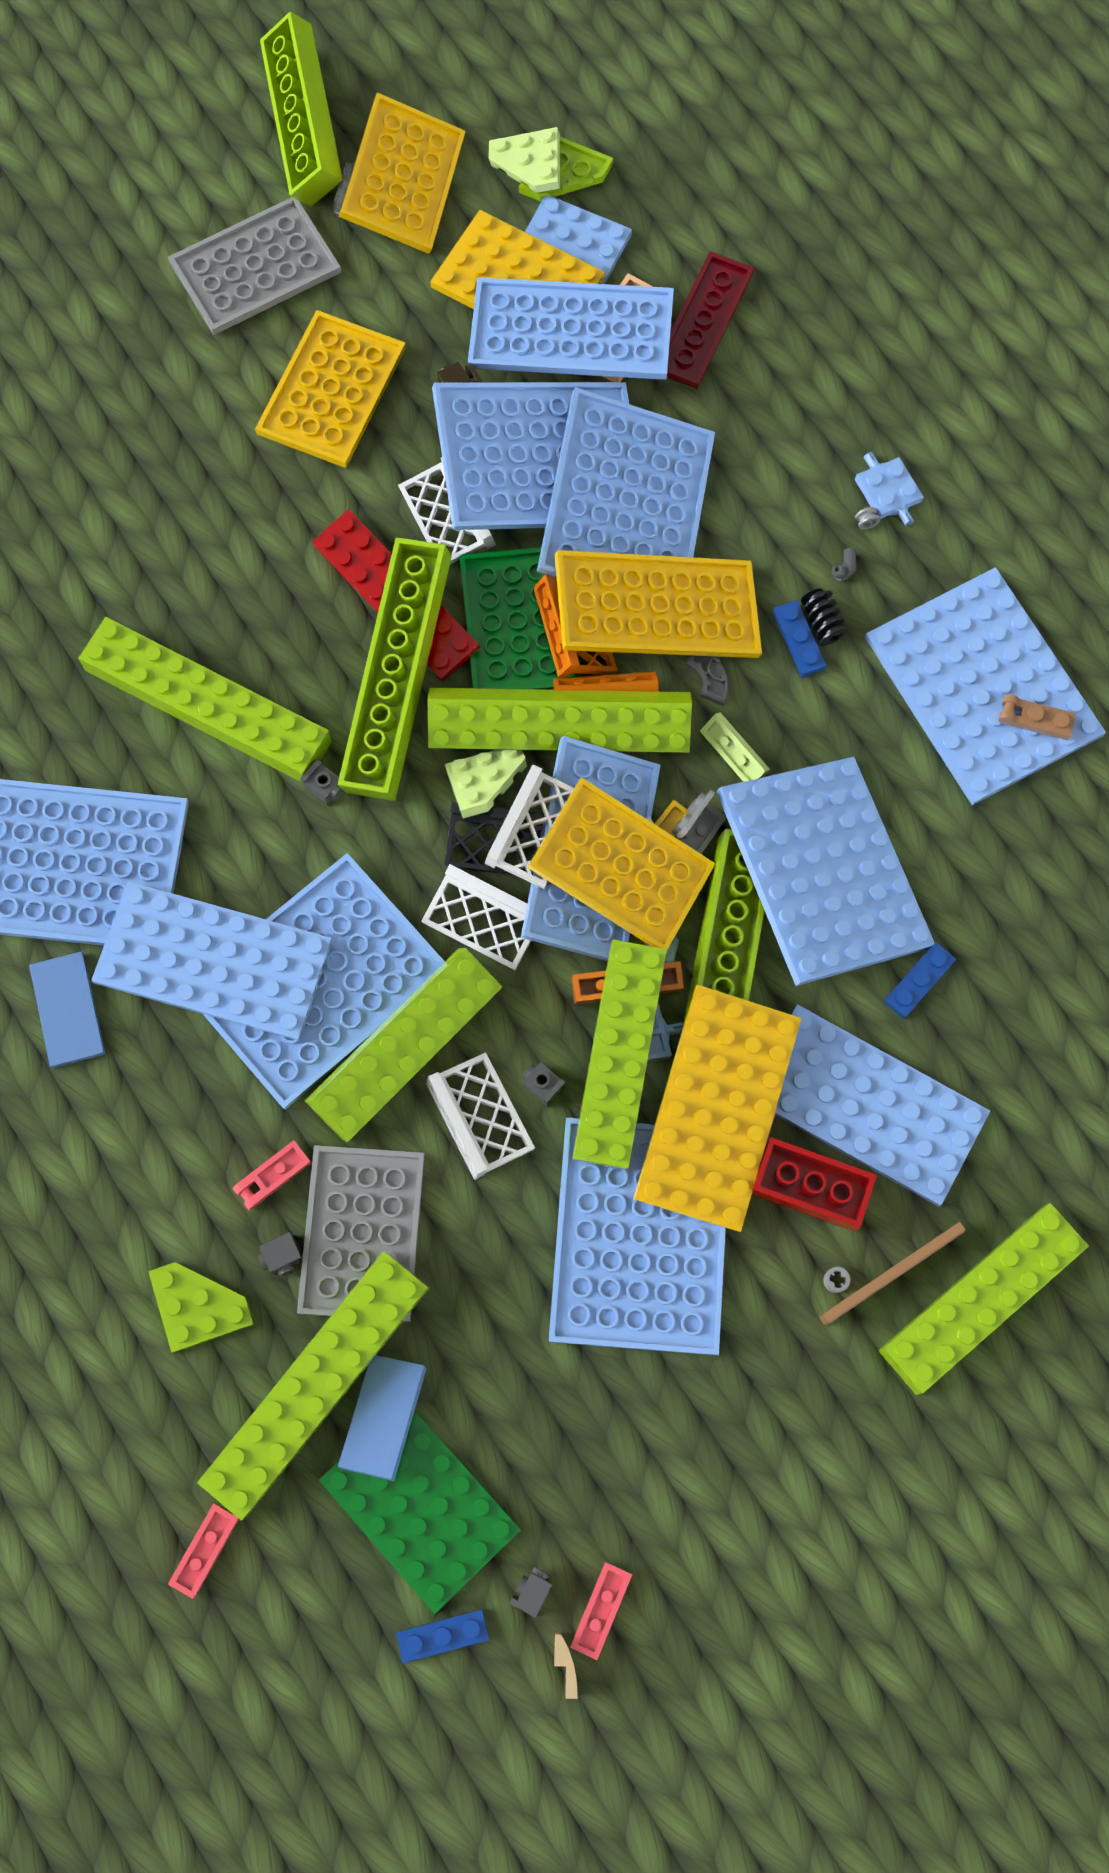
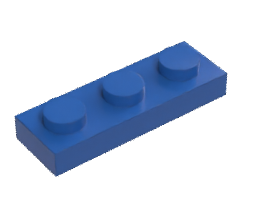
(799, 638)
(919, 980)
(442, 1636)

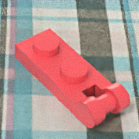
(272, 1175)

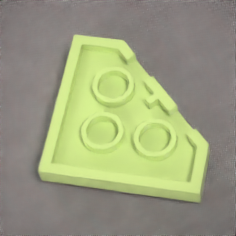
(529, 158)
(482, 777)

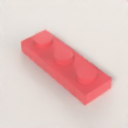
(203, 1551)
(601, 1611)

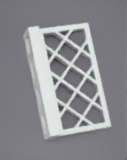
(483, 536)
(514, 822)
(488, 894)
(458, 1125)

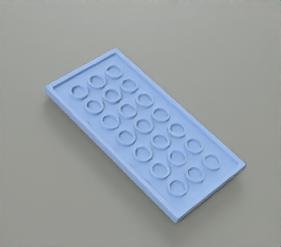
(571, 328)
(553, 914)
(212, 960)
(877, 1109)

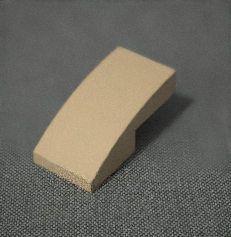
(563, 1657)

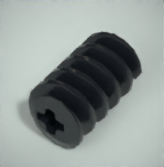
(823, 616)

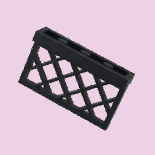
(495, 817)

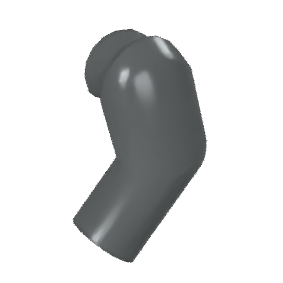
(847, 568)

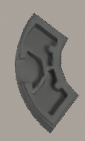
(712, 677)

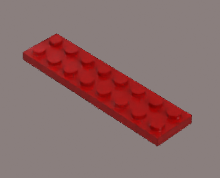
(365, 566)

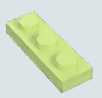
(734, 748)

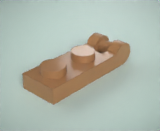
(1037, 717)

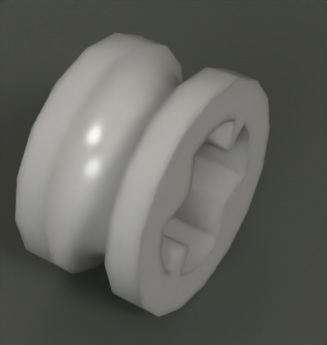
(867, 518)
(842, 1274)

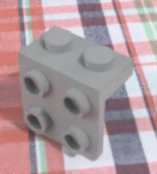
(701, 825)

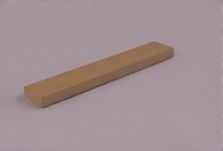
(892, 1273)

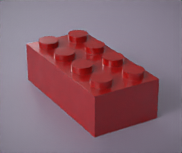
(813, 1184)

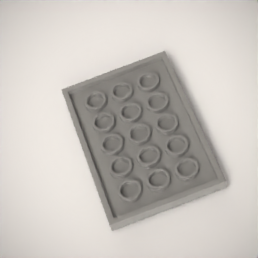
(254, 265)
(356, 1211)

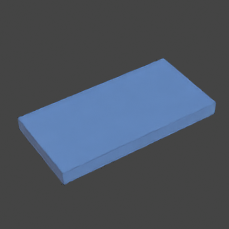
(67, 1009)
(382, 1418)

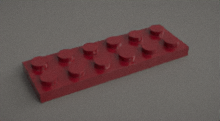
(705, 317)

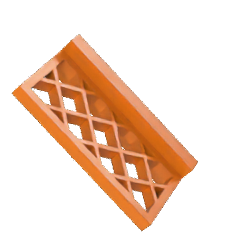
(565, 660)

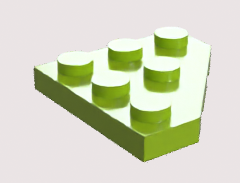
(578, 169)
(196, 1307)

